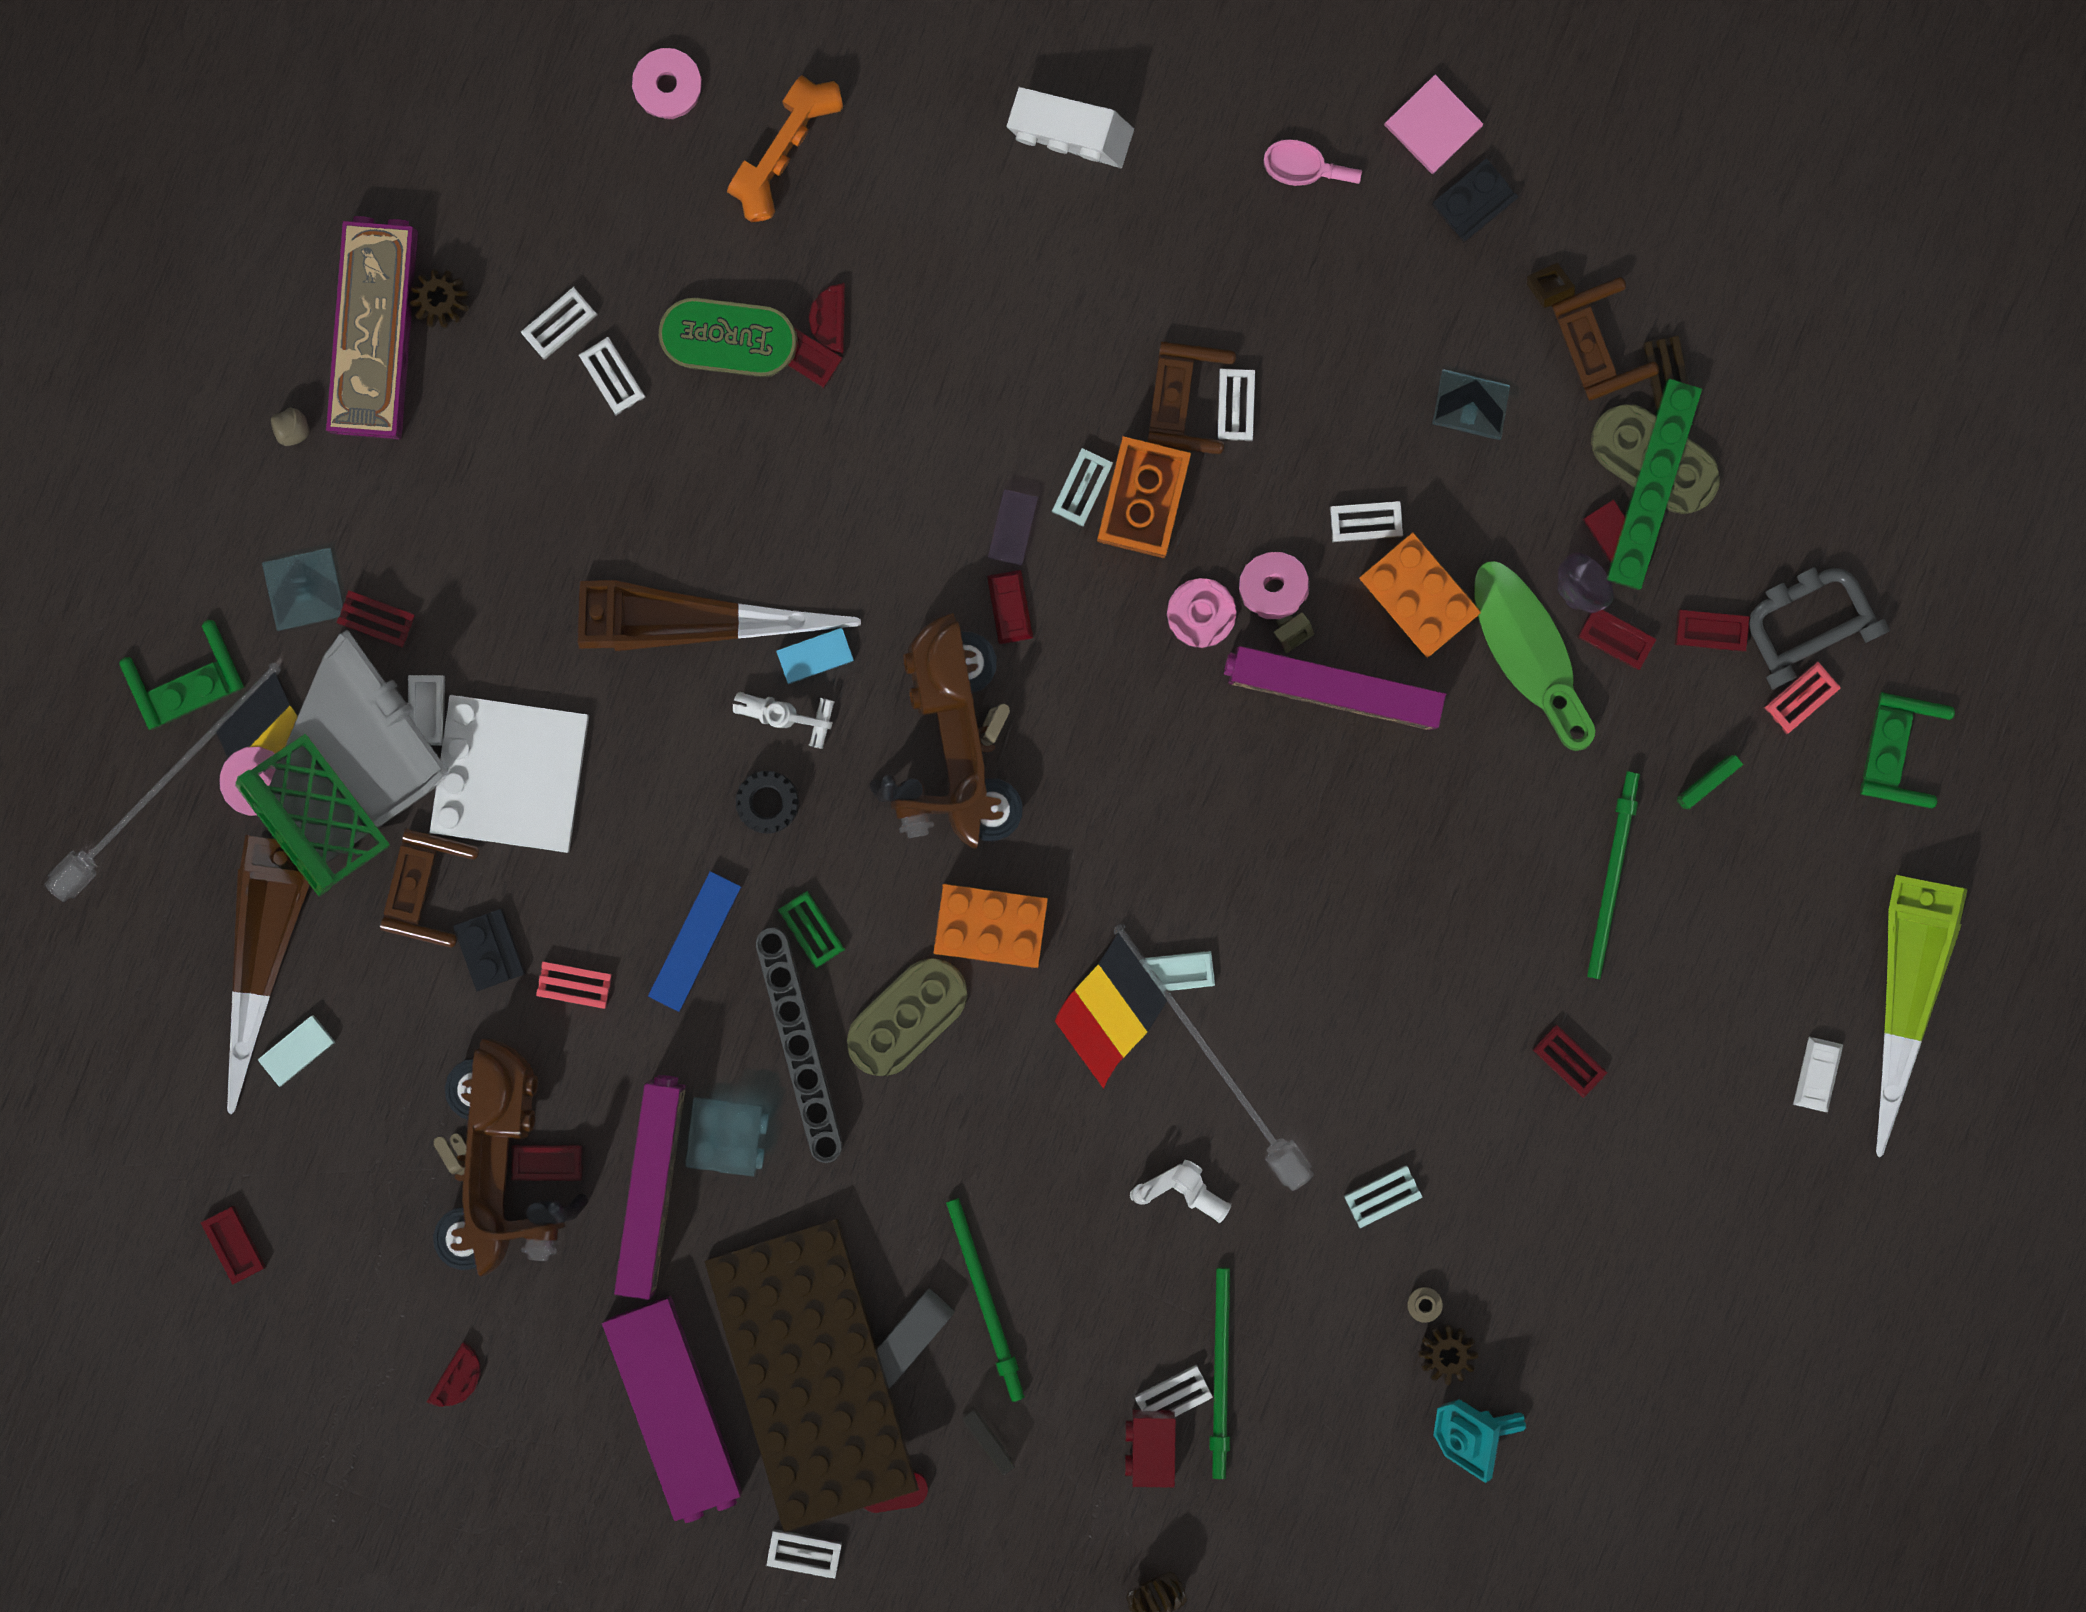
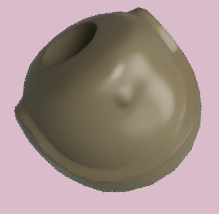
(290, 427)

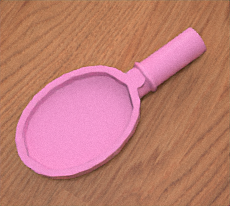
(1302, 164)

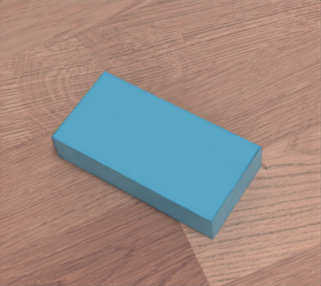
(815, 655)

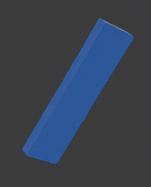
(694, 941)

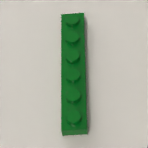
(1654, 484)

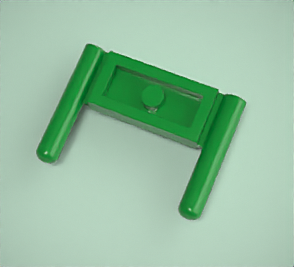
(188, 691)
(1889, 748)

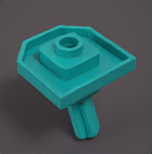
(1473, 1436)

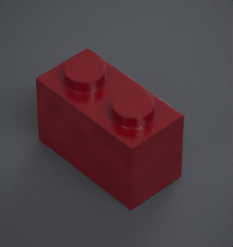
(1152, 1448)

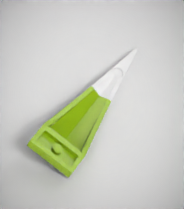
(1921, 938)

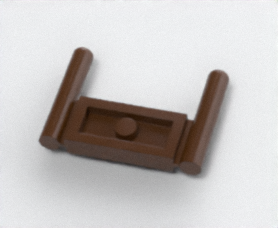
(1588, 346)
(1172, 396)
(411, 884)

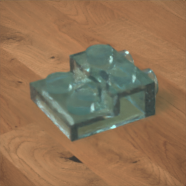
(726, 1136)

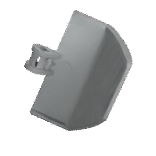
(365, 739)

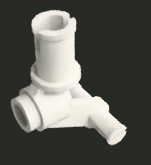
(784, 715)
(1186, 1180)

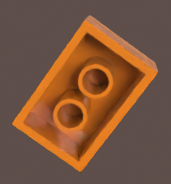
(1144, 497)
(1420, 595)
(990, 925)

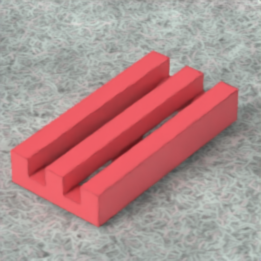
(1780, 716)
(544, 980)

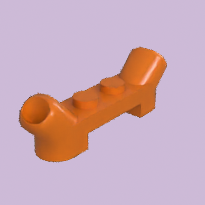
(752, 183)

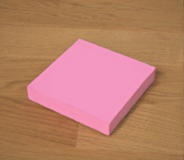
(1433, 124)

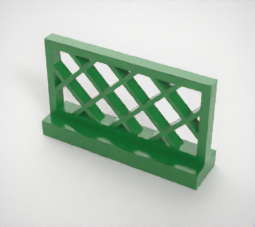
(286, 831)

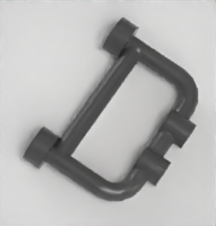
(1780, 596)

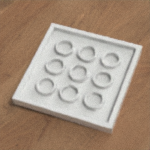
(510, 773)

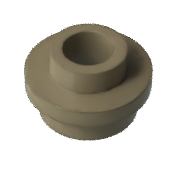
(1420, 1294)

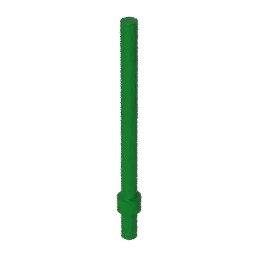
(1626, 808)
(1006, 1364)
(1220, 1441)

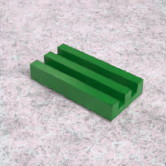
(1709, 781)
(812, 930)

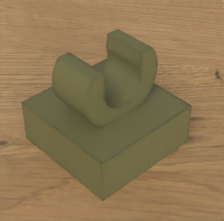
(1293, 631)

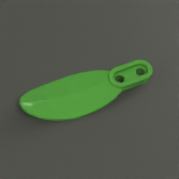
(1530, 649)

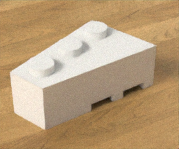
(1070, 127)

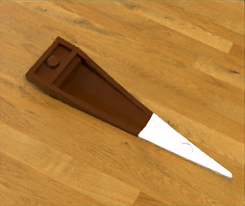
(644, 617)
(266, 912)

